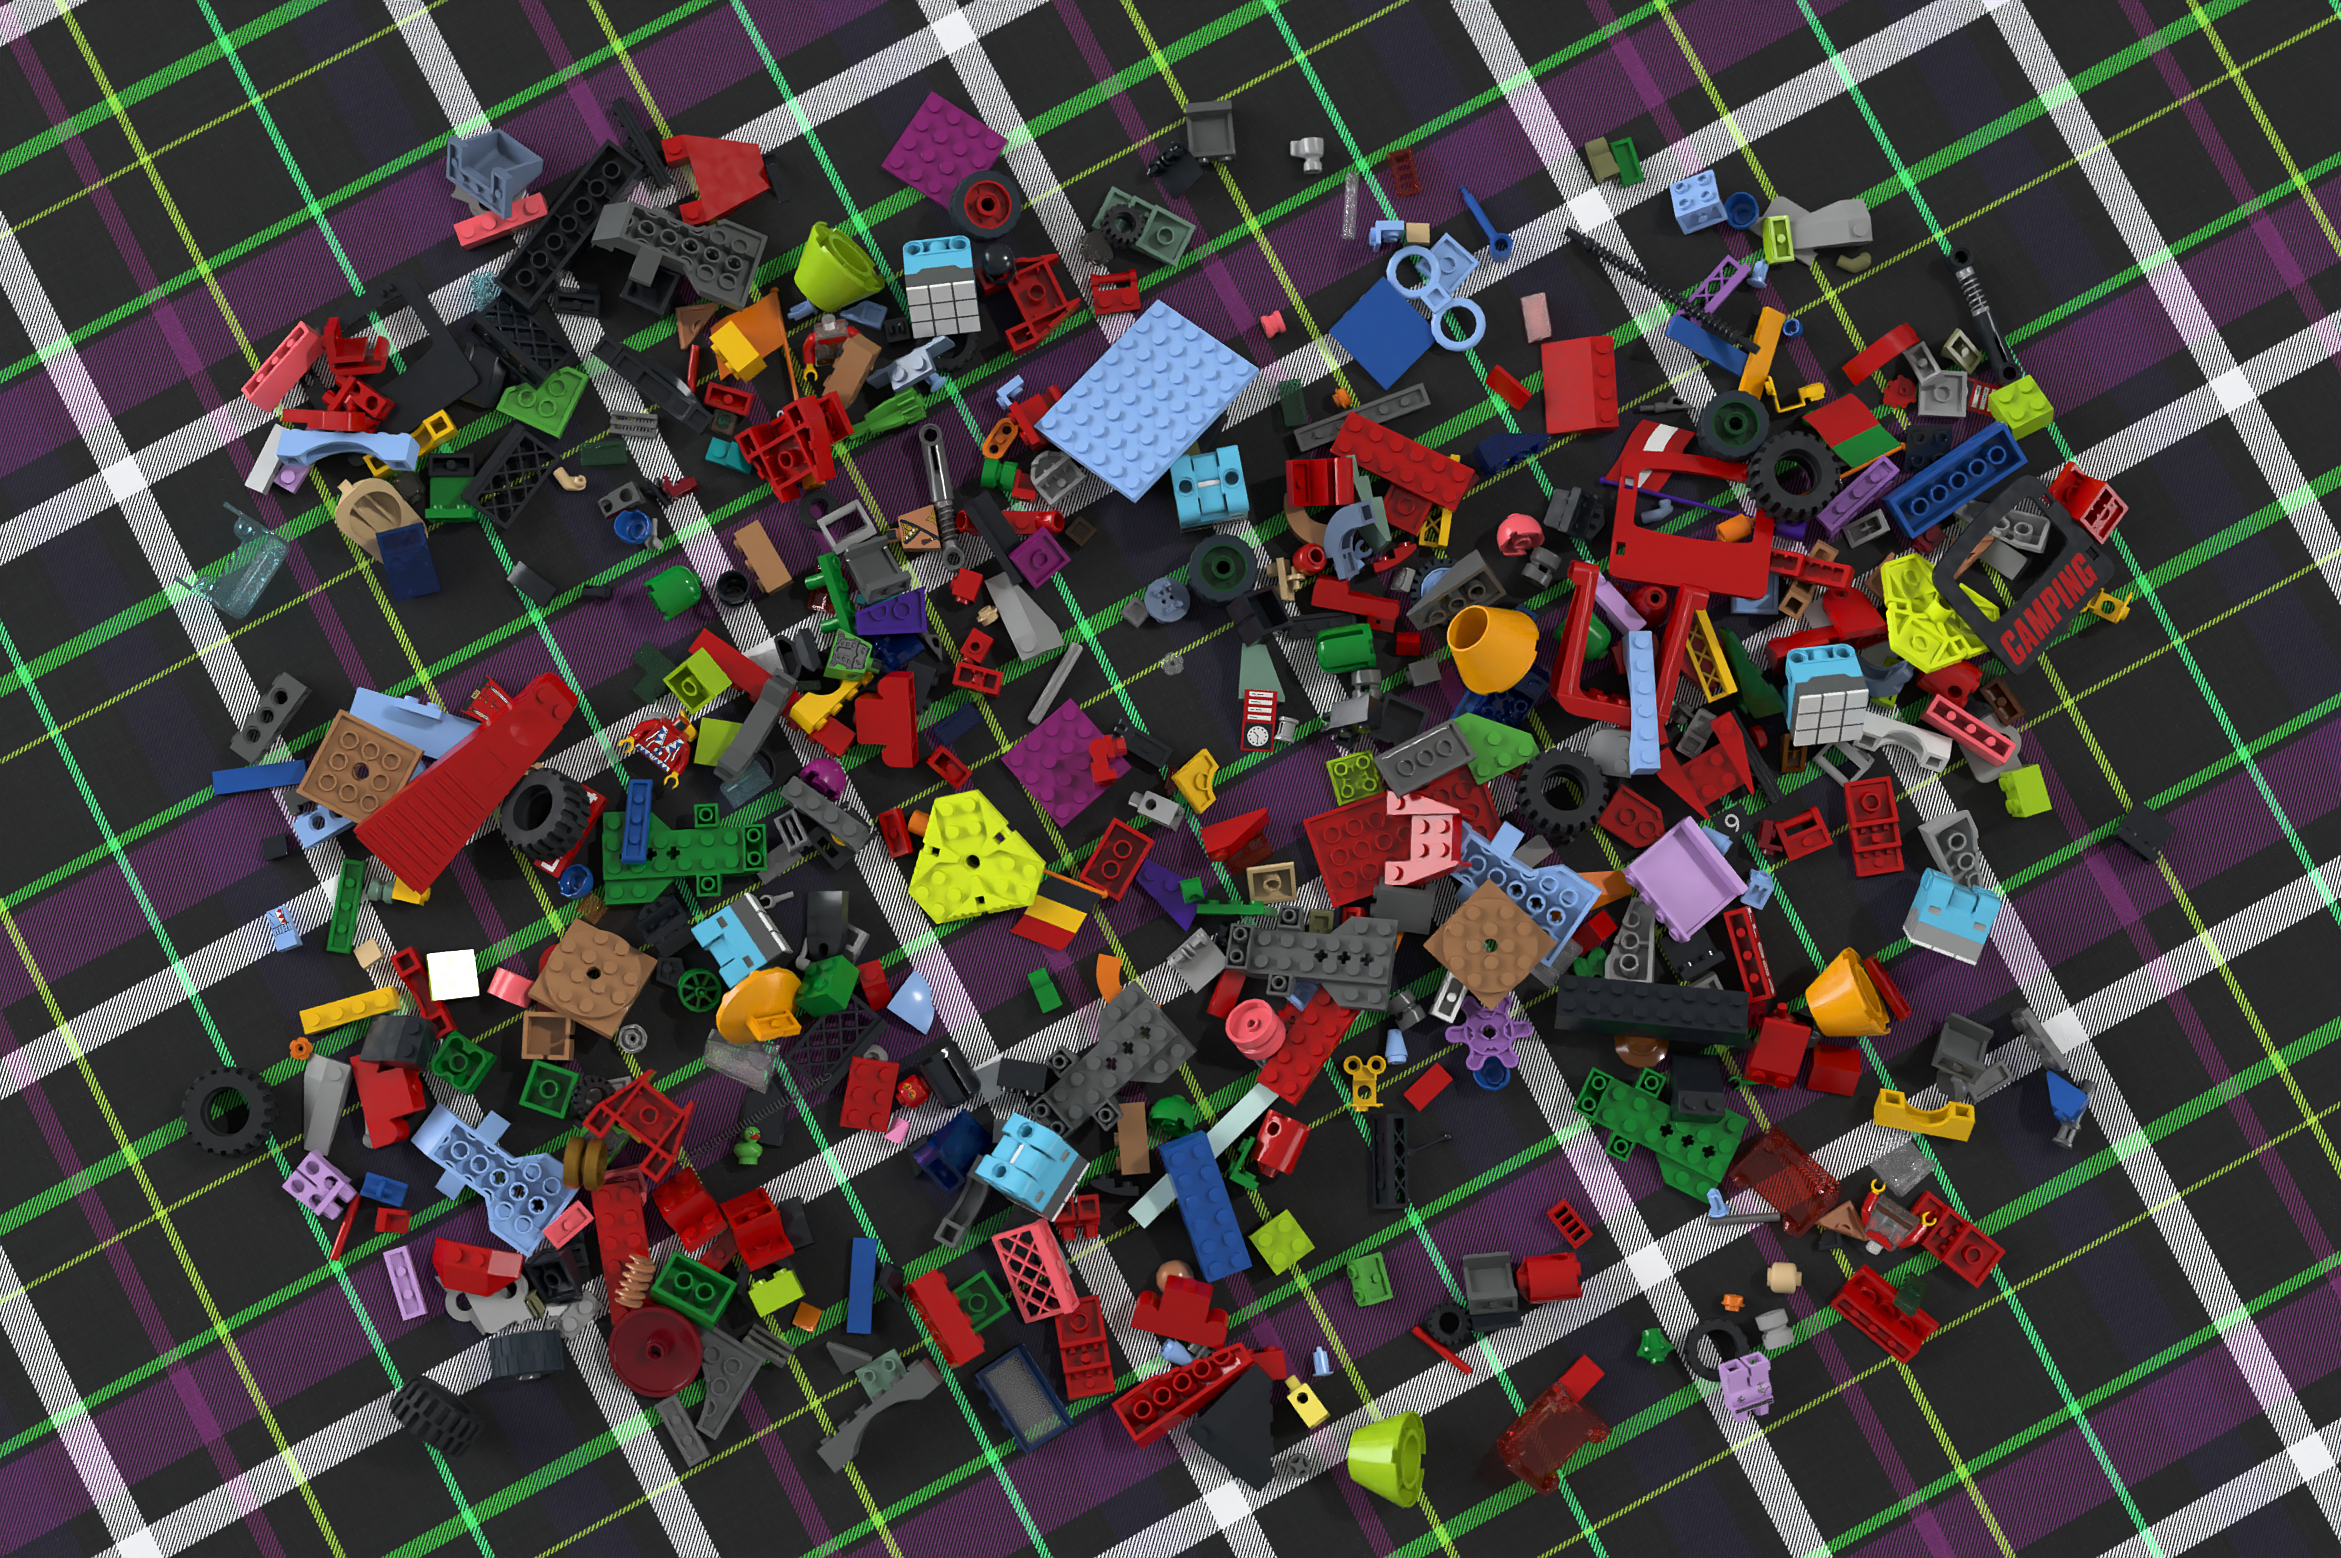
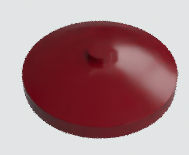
(655, 1350)

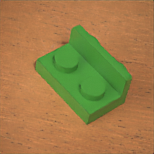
(1369, 1279)

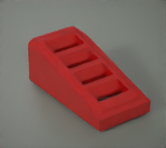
(1557, 1222)

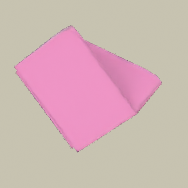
(897, 1130)

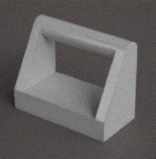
(854, 537)
(1855, 753)

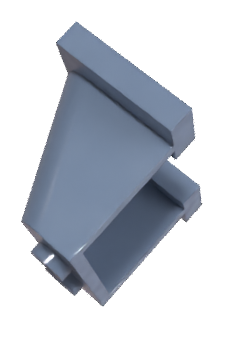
(492, 168)

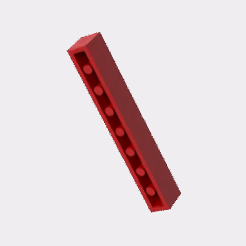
(751, 678)

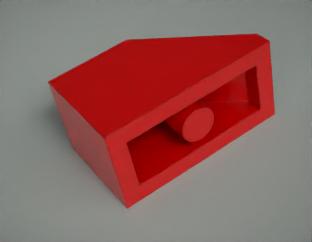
(875, 984)

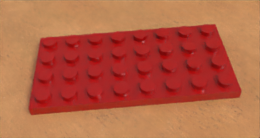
(1361, 837)

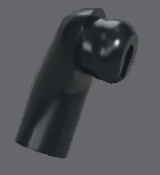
(1223, 936)

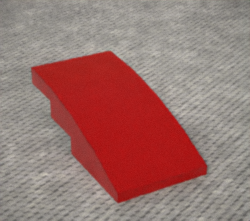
(1873, 827)
(1956, 1240)
(1085, 1350)

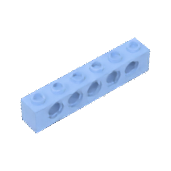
(306, 822)

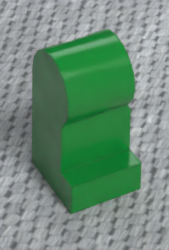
(1192, 890)
(1044, 990)

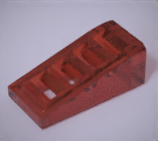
(1407, 152)

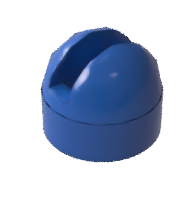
(1789, 329)

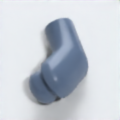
(1658, 514)

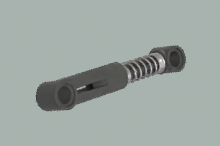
(941, 495)

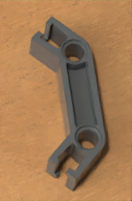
(756, 727)

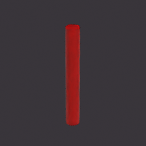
(693, 367)
(345, 1227)
(1442, 1350)

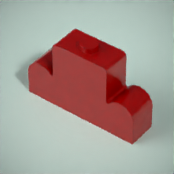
(890, 719)
(386, 1099)
(1182, 1313)

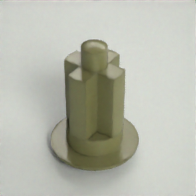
(534, 1304)

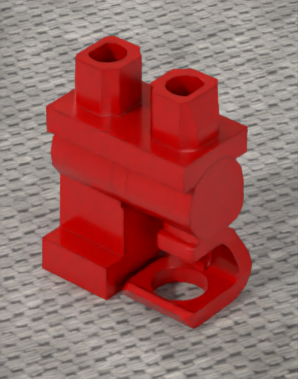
(357, 395)

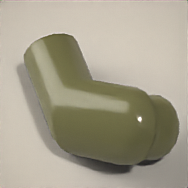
(1855, 265)

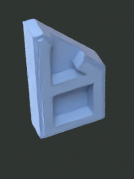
(867, 314)

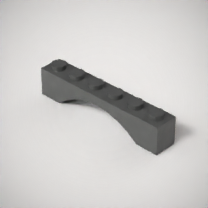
(845, 1445)

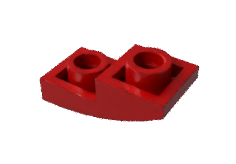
(1400, 554)

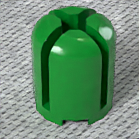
(1345, 649)

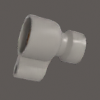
(1312, 150)

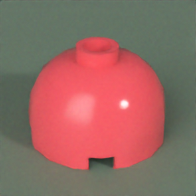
(1519, 534)

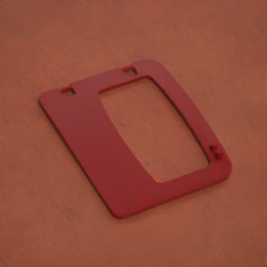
(1672, 560)

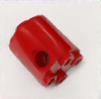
(1951, 682)
(1278, 1144)
(1549, 1278)

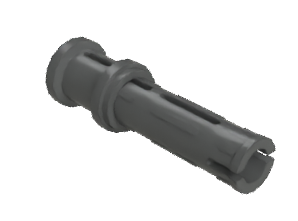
(2068, 1131)

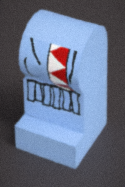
(283, 929)

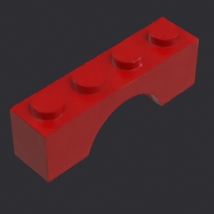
(415, 975)

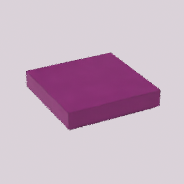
(1039, 557)

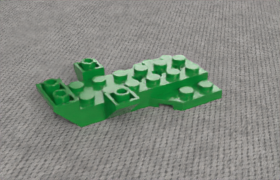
(704, 854)
(1636, 1117)

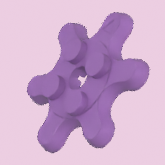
(1482, 1047)

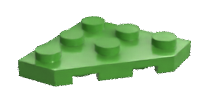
(550, 405)
(1496, 746)

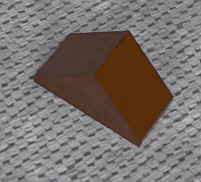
(1791, 757)

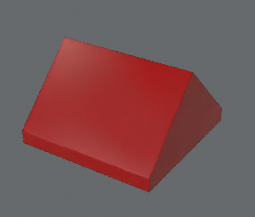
(1833, 1069)

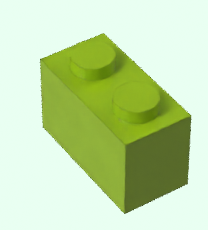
(776, 1292)

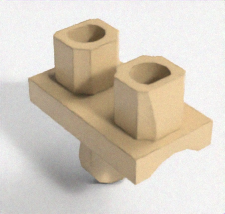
(1287, 576)

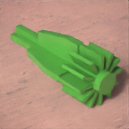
(892, 413)

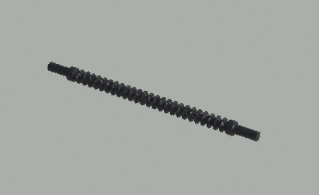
(1735, 336)

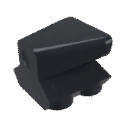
(799, 655)

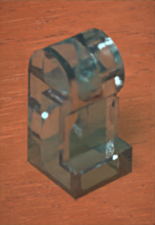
(482, 290)

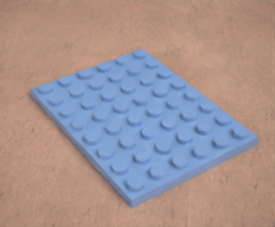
(1146, 400)

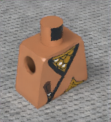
(917, 531)

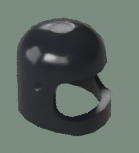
(998, 260)
(733, 589)

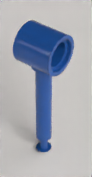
(1495, 239)

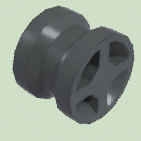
(1301, 1468)

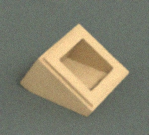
(1417, 234)
(369, 953)

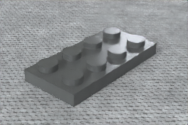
(1425, 758)

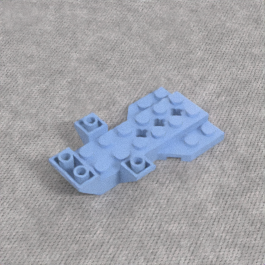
(1555, 885)
(473, 1159)

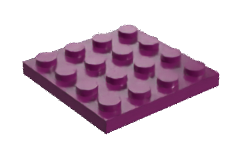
(942, 149)
(1056, 763)

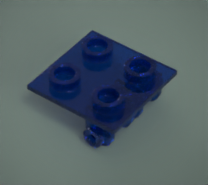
(895, 649)

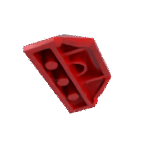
(475, 1267)

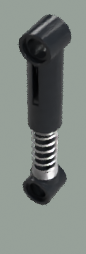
(1984, 319)

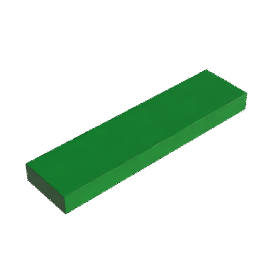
(347, 906)

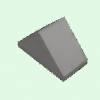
(1866, 528)

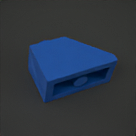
(2065, 1099)

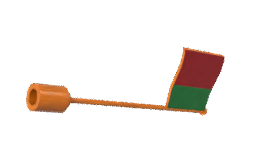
(1851, 435)

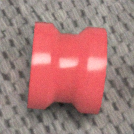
(1273, 324)

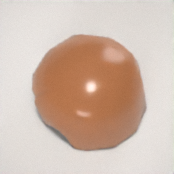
(1173, 1267)

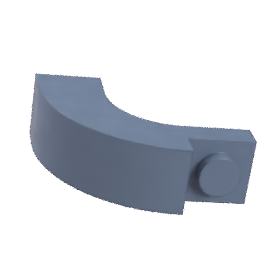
(1340, 535)
(1885, 680)

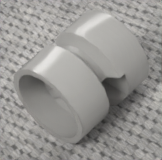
(1775, 1329)

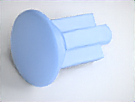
(1758, 275)
(802, 310)
(935, 381)
(1718, 1208)
(1321, 1363)

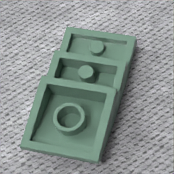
(1164, 232)
(1376, 533)

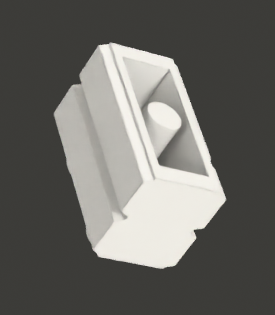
(1448, 998)

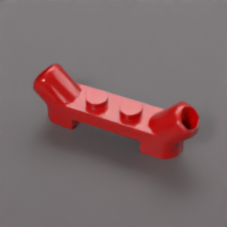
(1021, 521)

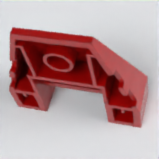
(725, 174)

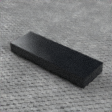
(1309, 625)

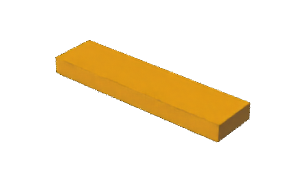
(1758, 365)

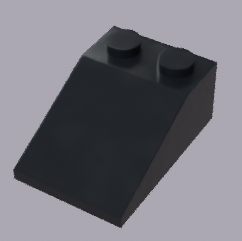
(399, 1042)
(1696, 1088)

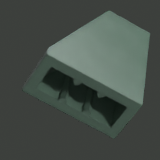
(1258, 672)

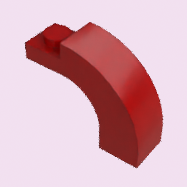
(1880, 353)

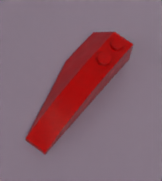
(1778, 648)
(1174, 1396)

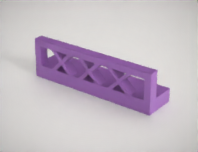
(1724, 291)
(1858, 495)

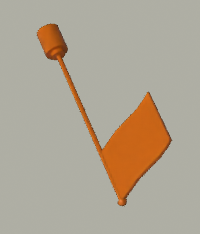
(765, 331)

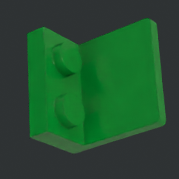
(446, 500)
(1246, 1178)

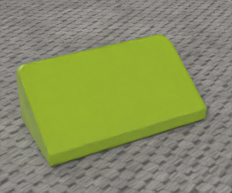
(1777, 239)

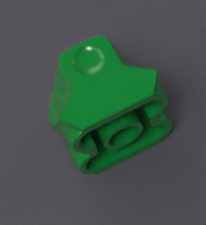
(461, 1063)

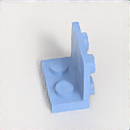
(1697, 202)

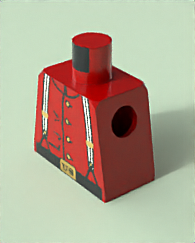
(486, 700)

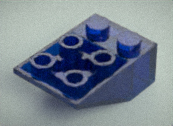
(1507, 448)
(408, 561)
(1515, 703)
(953, 1151)

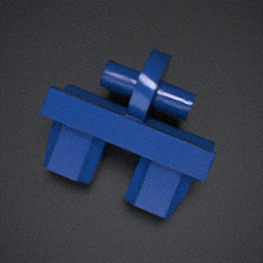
(384, 1189)

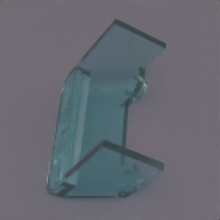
(246, 571)

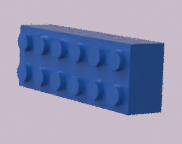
(1954, 480)
(1205, 1206)

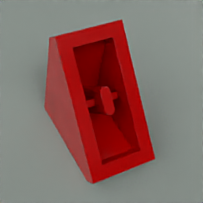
(1594, 931)

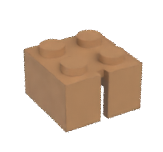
(547, 1036)

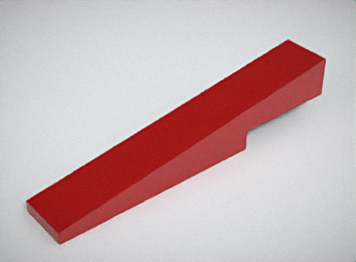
(1809, 570)

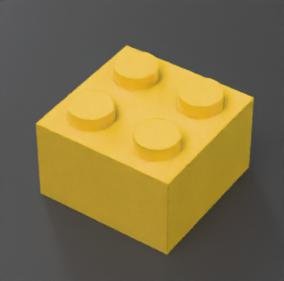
(741, 356)

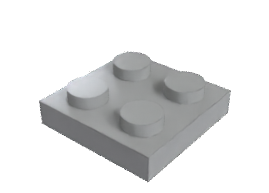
(1945, 398)

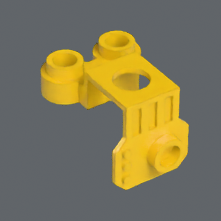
(1812, 391)
(2119, 612)
(1364, 1076)

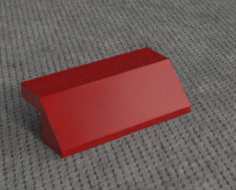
(1869, 1306)

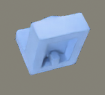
(1010, 389)
(1759, 889)

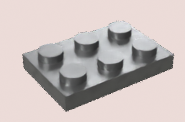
(2039, 1039)

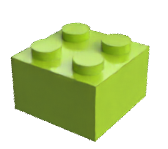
(2021, 407)
(697, 681)
(2024, 790)
(1281, 1241)

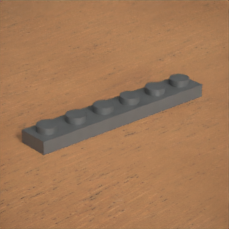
(1378, 411)

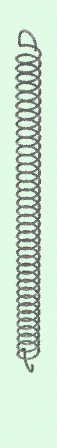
(754, 1120)

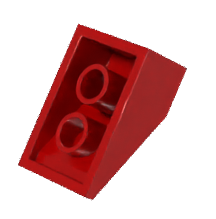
(1776, 1053)

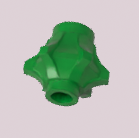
(1654, 1346)

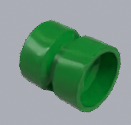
(998, 474)

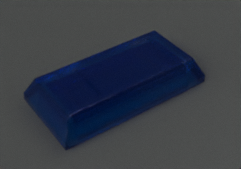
(957, 724)

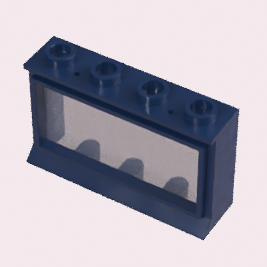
(1023, 1399)

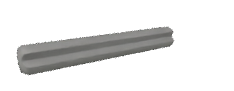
(1055, 683)

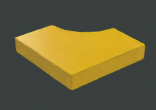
(1196, 780)

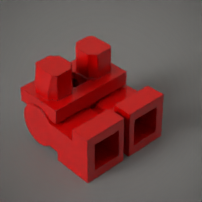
(1104, 751)
(1081, 1214)

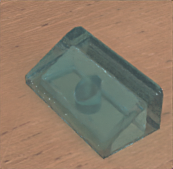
(748, 785)

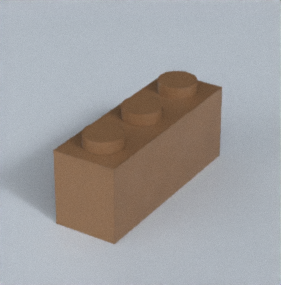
(852, 368)
(762, 558)
(1132, 1140)

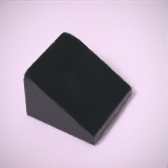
(276, 847)

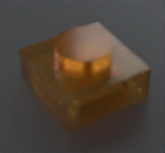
(592, 908)

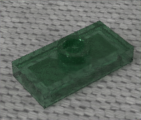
(1292, 403)
(604, 453)
(1910, 1294)

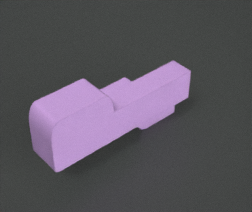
(1617, 608)

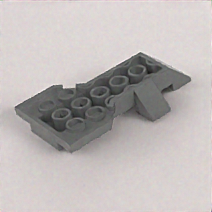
(665, 241)
(1292, 957)
(1091, 1084)

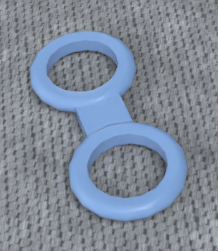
(1436, 298)

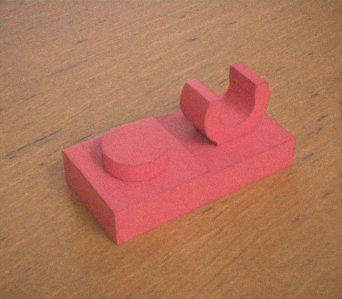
(567, 1224)

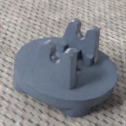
(1173, 608)

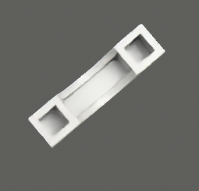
(1928, 747)

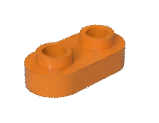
(999, 439)

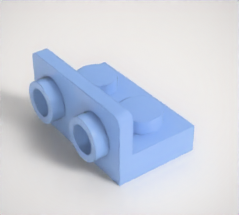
(1385, 230)

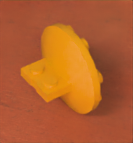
(760, 1007)

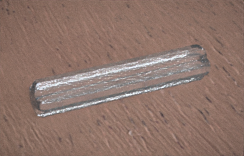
(1350, 206)

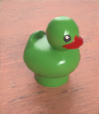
(748, 1149)

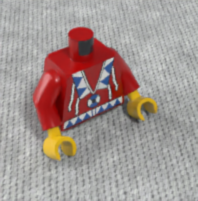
(662, 743)

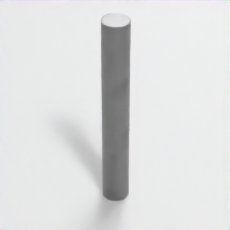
(1744, 1218)

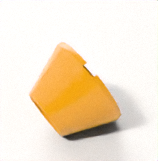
(1492, 647)
(1847, 999)

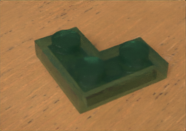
(658, 667)

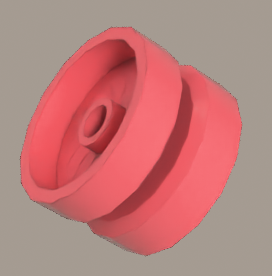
(1255, 1029)

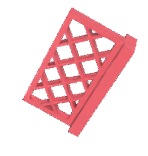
(1054, 1270)

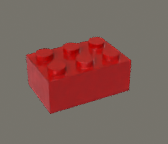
(1116, 859)

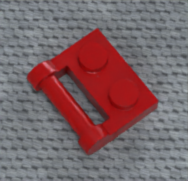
(1115, 300)
(1804, 841)

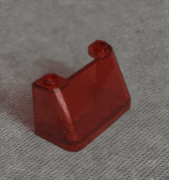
(1787, 1180)
(1549, 1436)

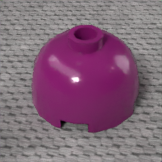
(825, 777)

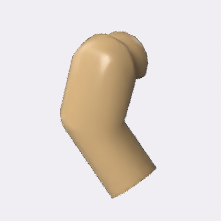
(568, 482)

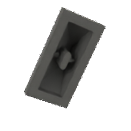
(847, 1357)

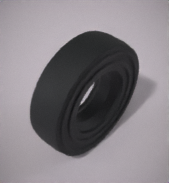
(812, 497)

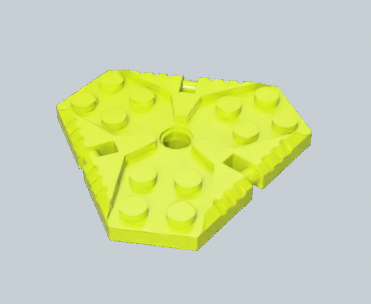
(1922, 622)
(950, 883)

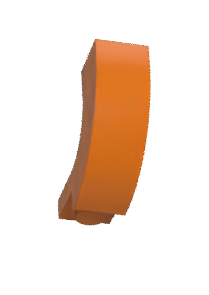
(1108, 976)

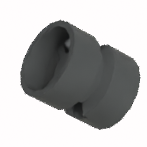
(1544, 560)
(1366, 679)
(1405, 1010)

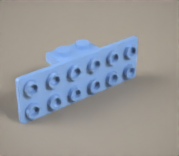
(412, 722)

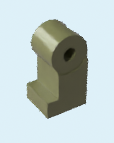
(1601, 160)

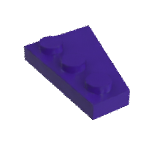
(894, 616)
(1166, 890)

